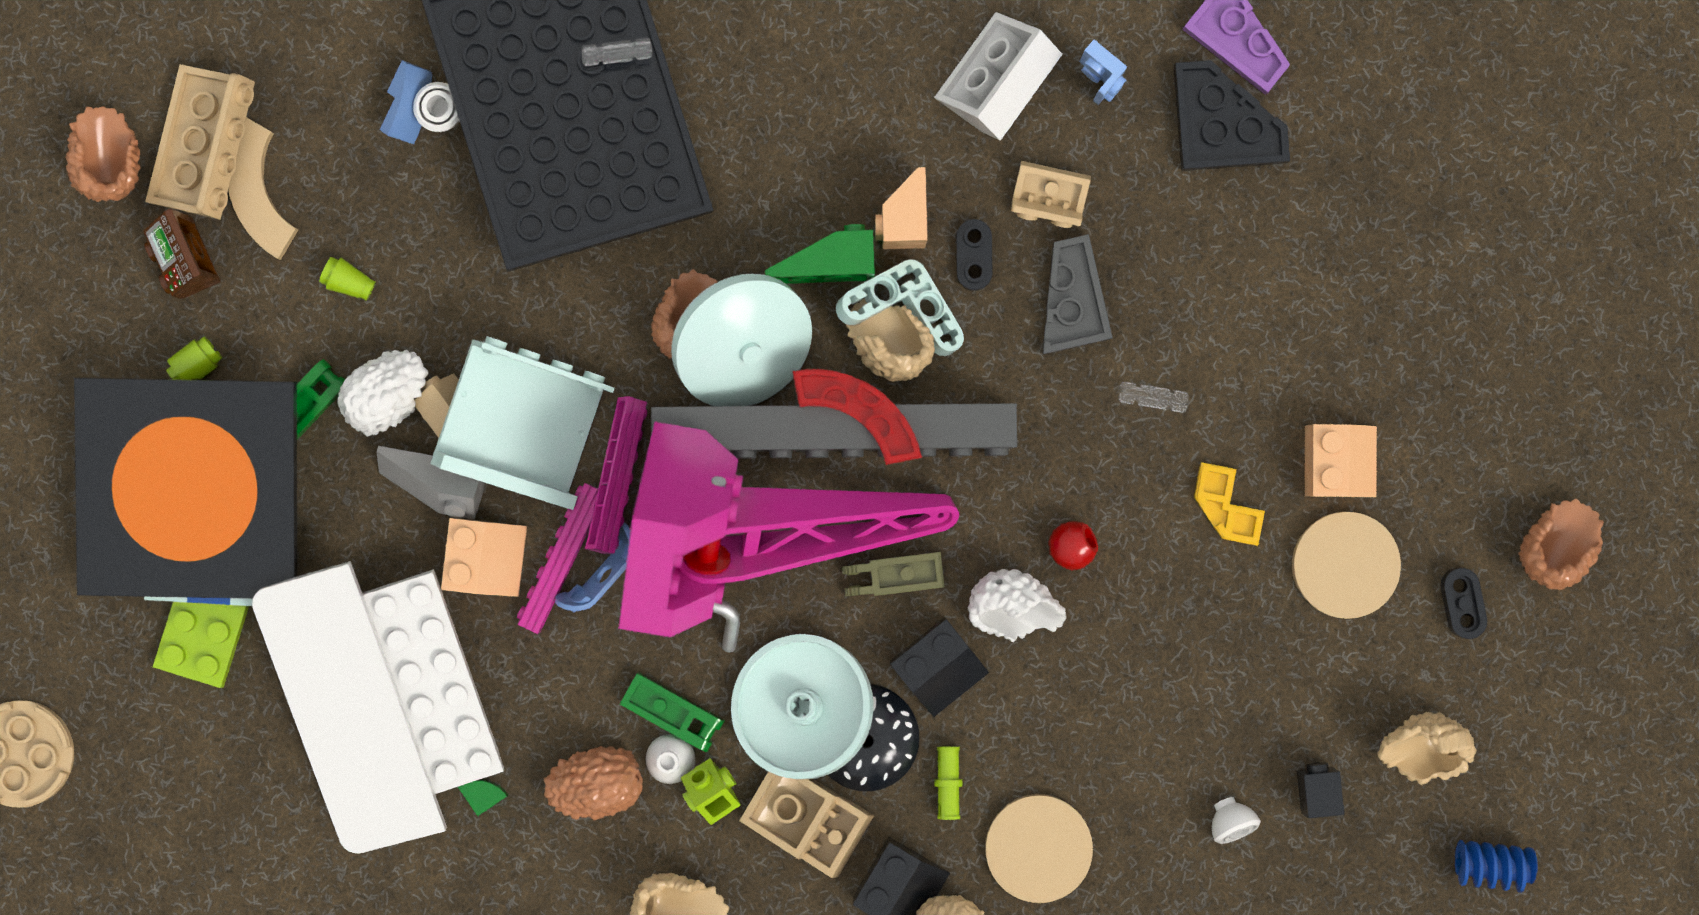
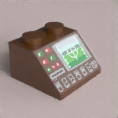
(179, 254)

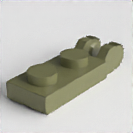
(898, 574)

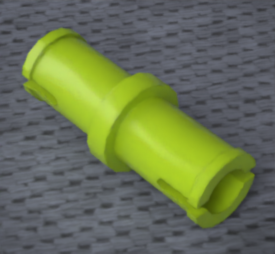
(948, 782)

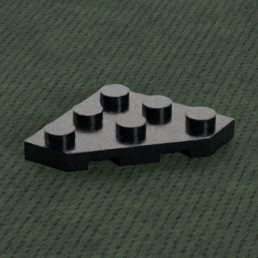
(1223, 122)

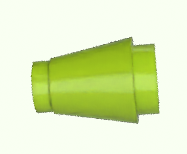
(346, 279)

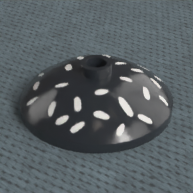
(892, 750)

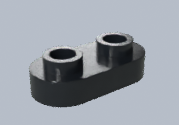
(974, 254)
(1465, 602)

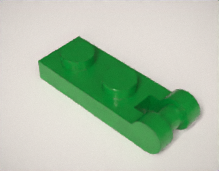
(309, 401)
(670, 711)

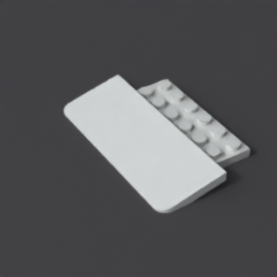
(377, 699)

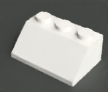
(999, 75)

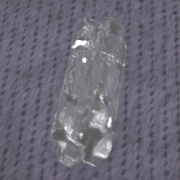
(616, 51)
(1153, 397)

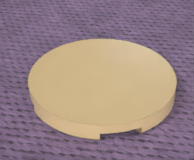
(1346, 565)
(33, 753)
(1039, 848)

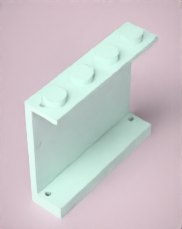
(519, 422)

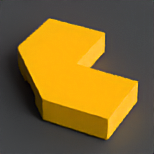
(1214, 495)

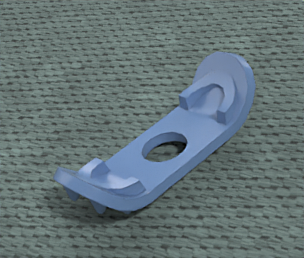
(587, 595)

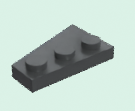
(1075, 298)

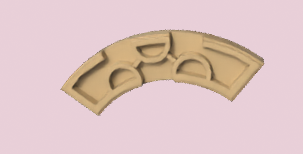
(250, 195)

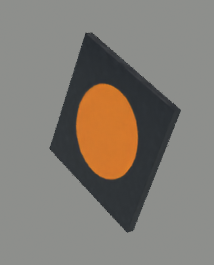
(185, 486)

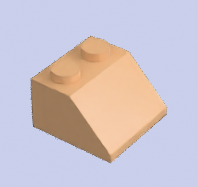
(904, 215)
(1340, 460)
(483, 557)

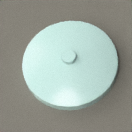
(741, 340)
(802, 706)

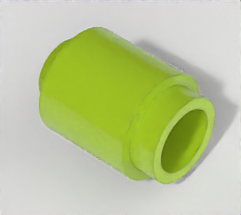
(194, 360)

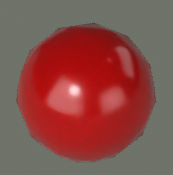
(1073, 545)

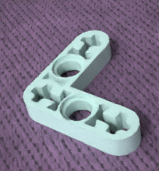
(911, 295)

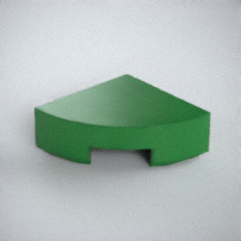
(482, 795)

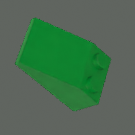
(836, 258)

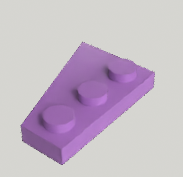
(1239, 40)

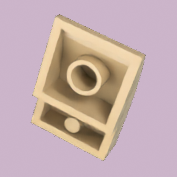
(807, 821)

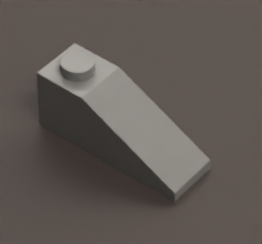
(437, 488)

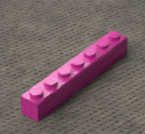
(616, 475)
(559, 560)

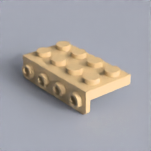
(200, 141)

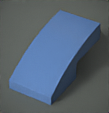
(400, 119)

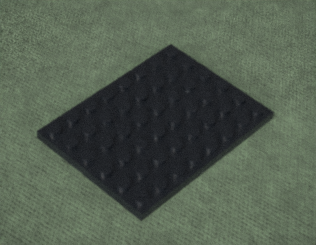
(560, 145)

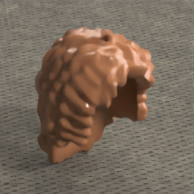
(102, 155)
(673, 305)
(1562, 545)
(594, 783)

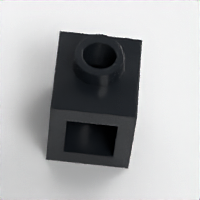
(1320, 791)

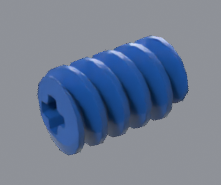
(1495, 864)

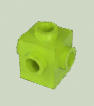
(707, 784)

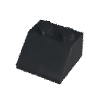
(938, 667)
(898, 882)

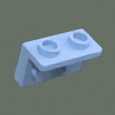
(1104, 66)

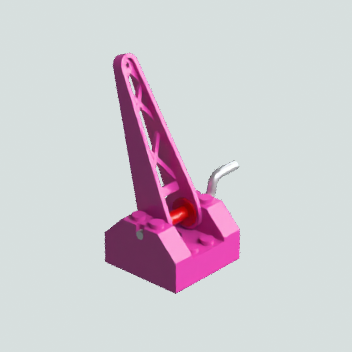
(695, 499)

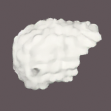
(382, 391)
(1013, 605)

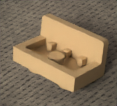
(1050, 194)

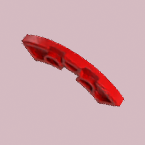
(862, 403)

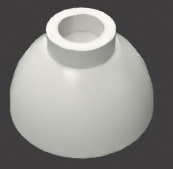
(435, 107)
(669, 759)
(1233, 821)

